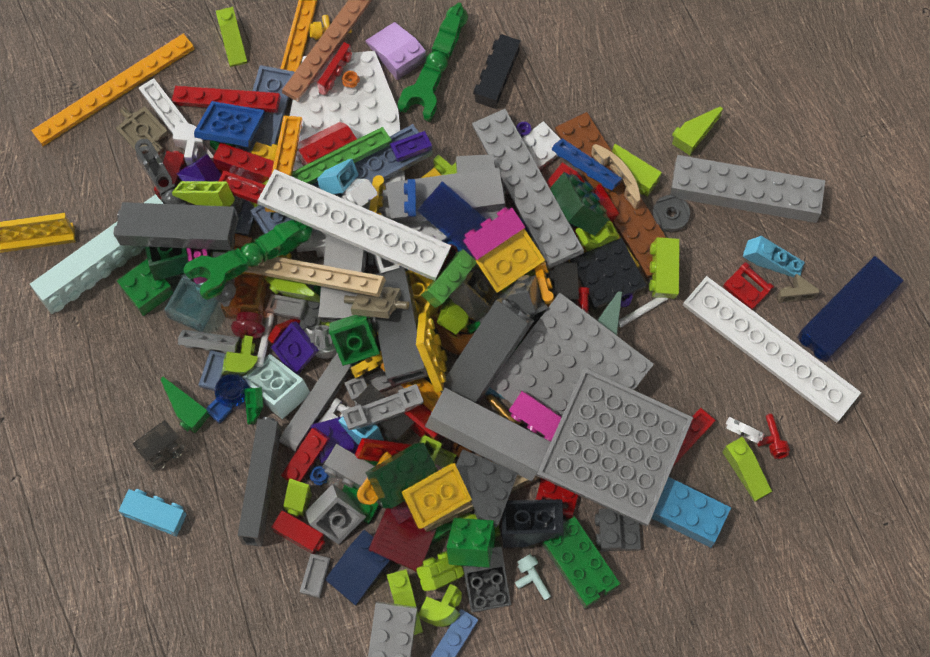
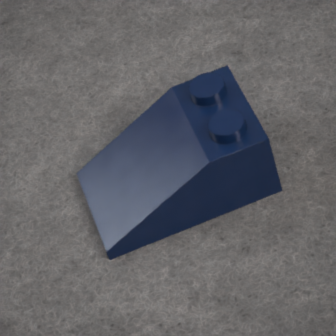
(358, 569)

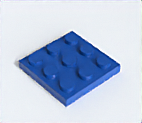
(229, 124)

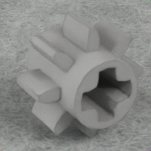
(321, 337)

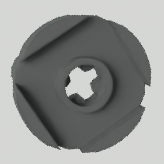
(676, 205)

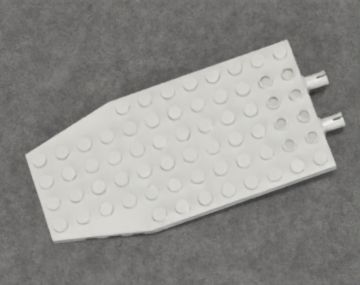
(361, 108)

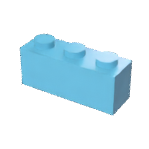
(152, 512)

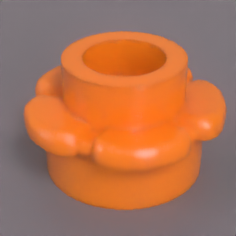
(350, 75)

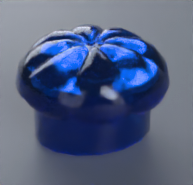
(230, 390)

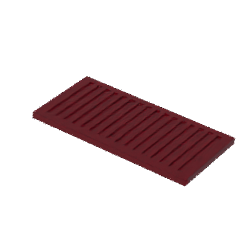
(402, 542)

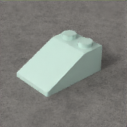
(280, 386)

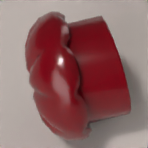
(248, 324)

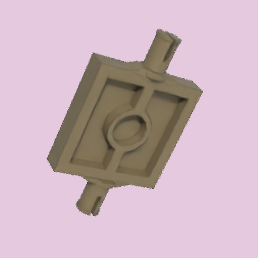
(141, 126)
(377, 306)

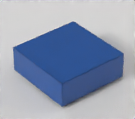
(218, 411)

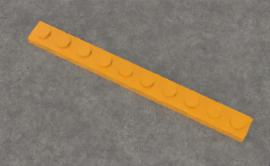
(112, 89)

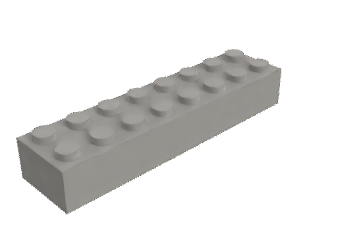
(747, 188)

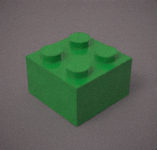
(143, 290)
(354, 339)
(471, 542)

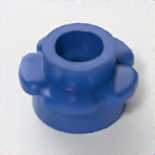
(314, 475)

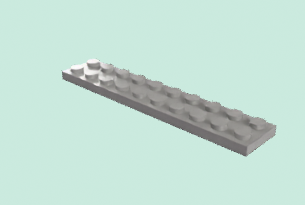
(528, 189)

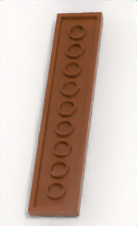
(633, 225)

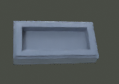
(212, 370)

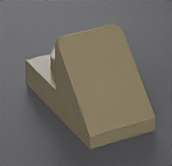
(801, 292)

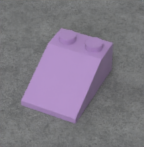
(397, 50)

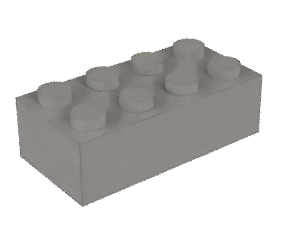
(392, 630)

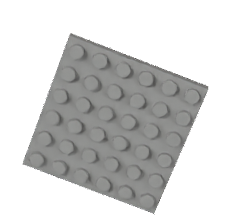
(559, 349)
(615, 446)

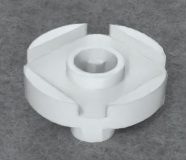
(739, 427)

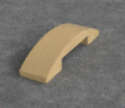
(606, 157)

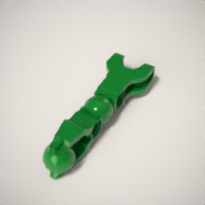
(436, 62)
(220, 269)

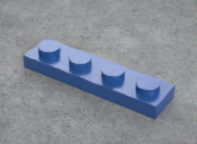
(586, 164)

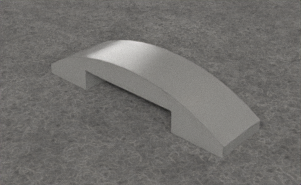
(359, 384)
(383, 409)

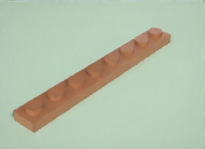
(324, 48)

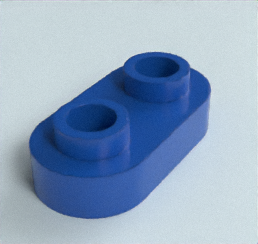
(410, 205)

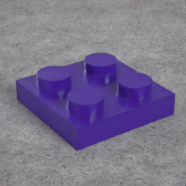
(294, 348)
(337, 435)

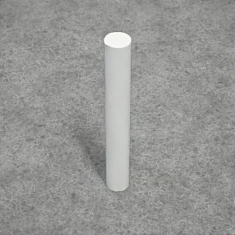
(640, 311)
(264, 340)

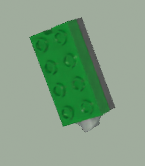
(580, 564)

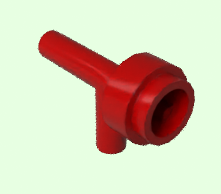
(779, 448)

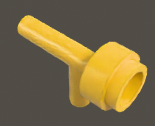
(316, 29)

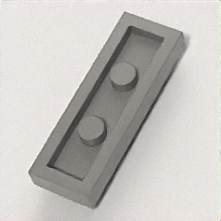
(208, 341)

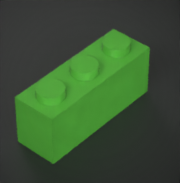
(449, 278)

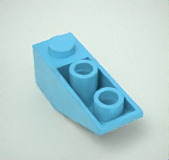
(770, 256)

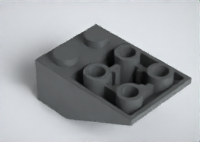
(488, 585)

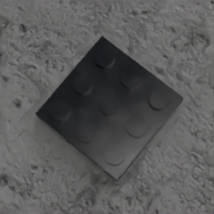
(608, 271)

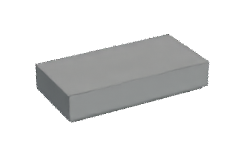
(286, 307)
(315, 575)

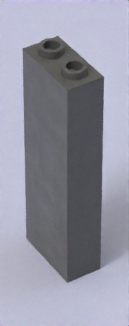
(176, 226)
(399, 334)
(488, 350)
(259, 482)

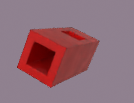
(173, 163)
(298, 533)

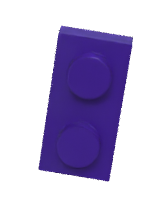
(411, 146)

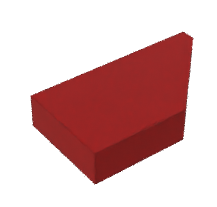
(279, 329)

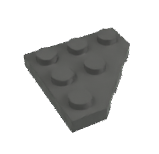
(486, 484)

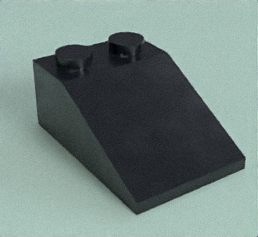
(531, 522)

